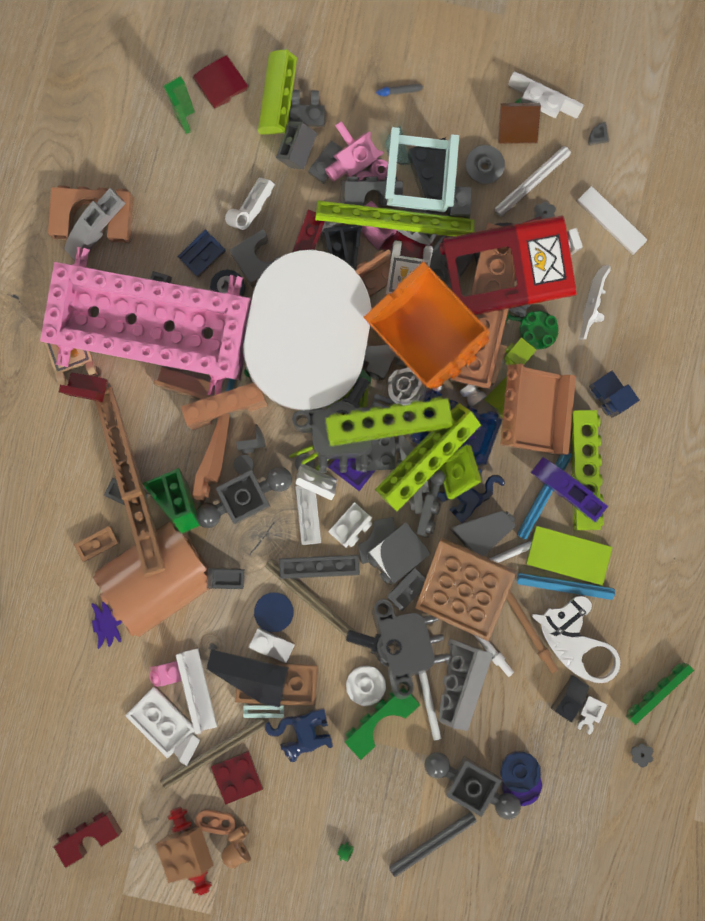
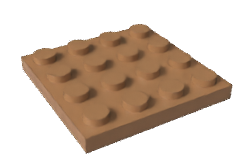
(465, 589)

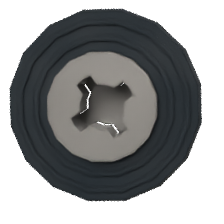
(222, 279)

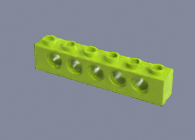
(379, 430)
(427, 458)
(579, 460)

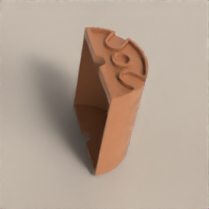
(149, 600)

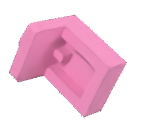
(165, 674)

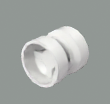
(473, 394)

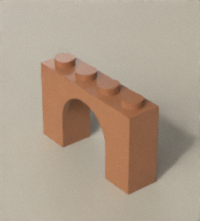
(67, 201)
(203, 411)

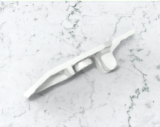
(593, 301)

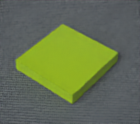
(460, 472)

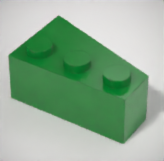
(174, 499)

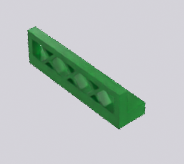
(179, 101)

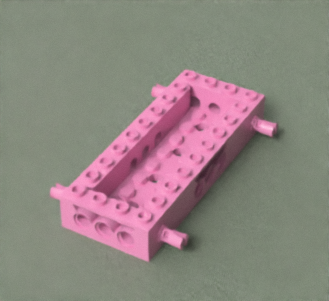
(79, 289)

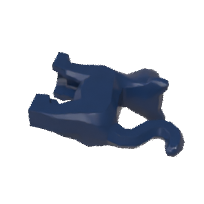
(471, 498)
(305, 732)

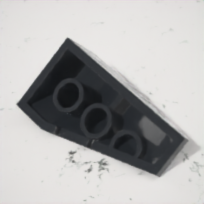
(253, 677)

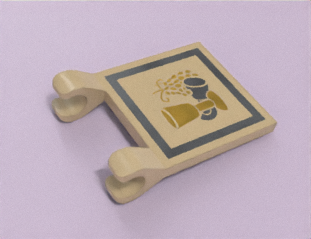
(77, 359)

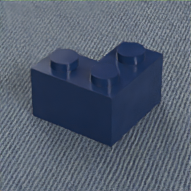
(613, 395)

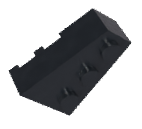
(428, 170)

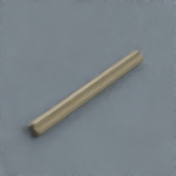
(310, 599)
(213, 753)

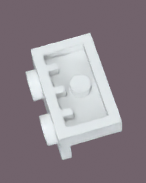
(350, 525)

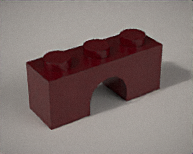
(71, 847)

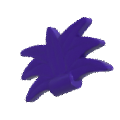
(105, 625)

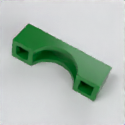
(361, 739)

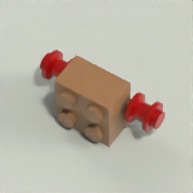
(185, 853)

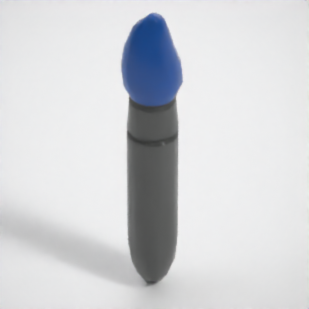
(400, 89)

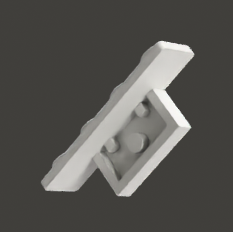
(550, 100)

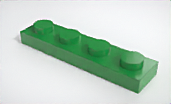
(664, 688)

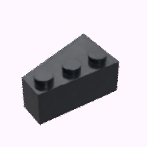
(342, 242)

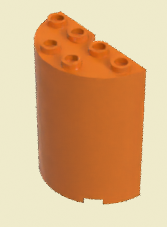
(428, 327)

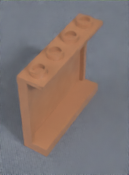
(537, 410)

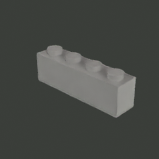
(463, 684)

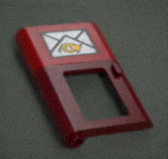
(539, 260)

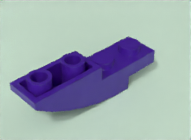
(569, 489)

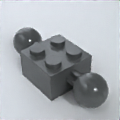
(243, 497)
(472, 786)

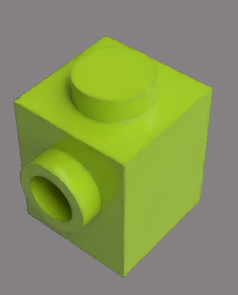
(519, 352)

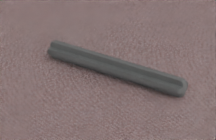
(432, 844)

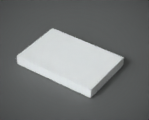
(160, 721)

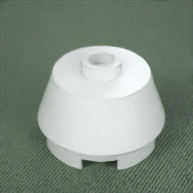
(405, 387)

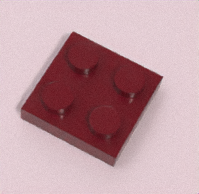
(237, 777)

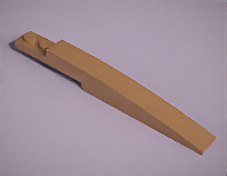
(130, 484)

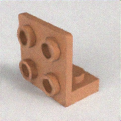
(375, 272)

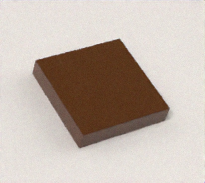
(519, 123)

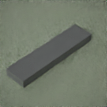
(319, 566)

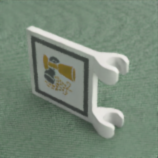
(402, 266)

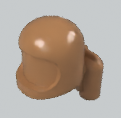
(236, 852)

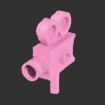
(356, 157)

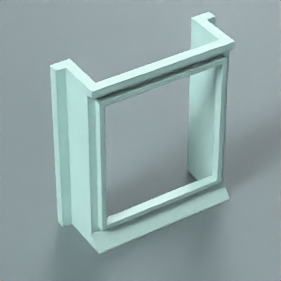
(449, 172)

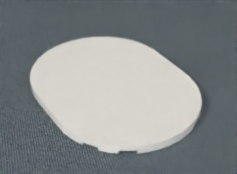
(307, 330)

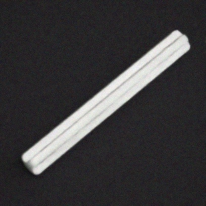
(532, 181)

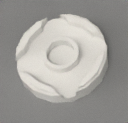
(366, 685)

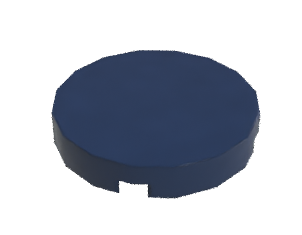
(273, 612)
(520, 771)

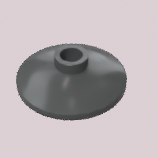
(485, 155)

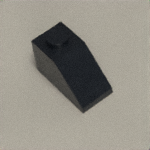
(570, 699)

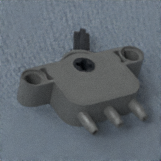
(317, 424)
(410, 640)

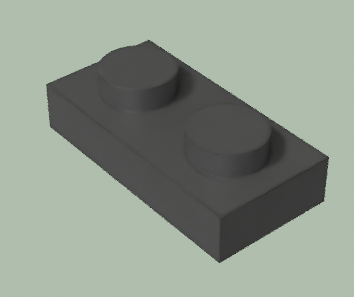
(325, 159)

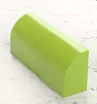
(277, 92)

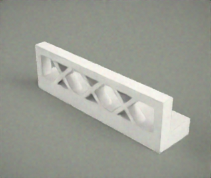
(196, 690)

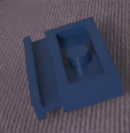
(201, 253)

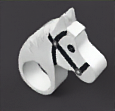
(562, 633)

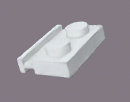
(316, 481)

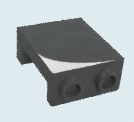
(397, 554)

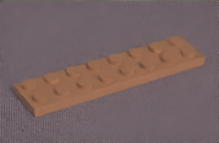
(493, 273)

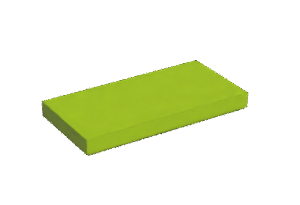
(569, 555)

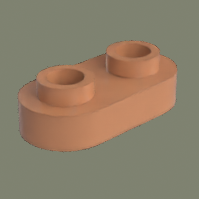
(215, 824)

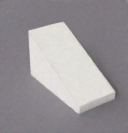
(186, 749)

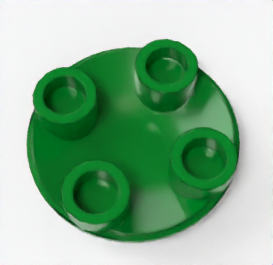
(539, 329)

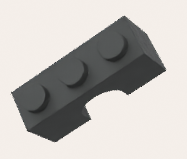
(354, 190)

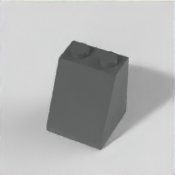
(484, 532)

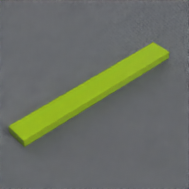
(393, 219)

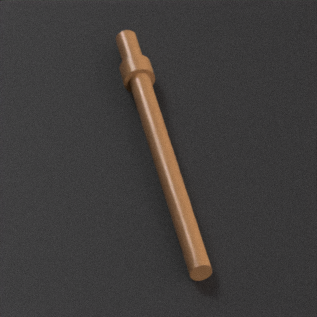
(543, 652)

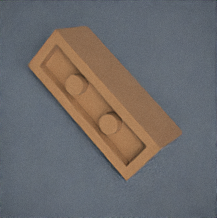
(183, 384)

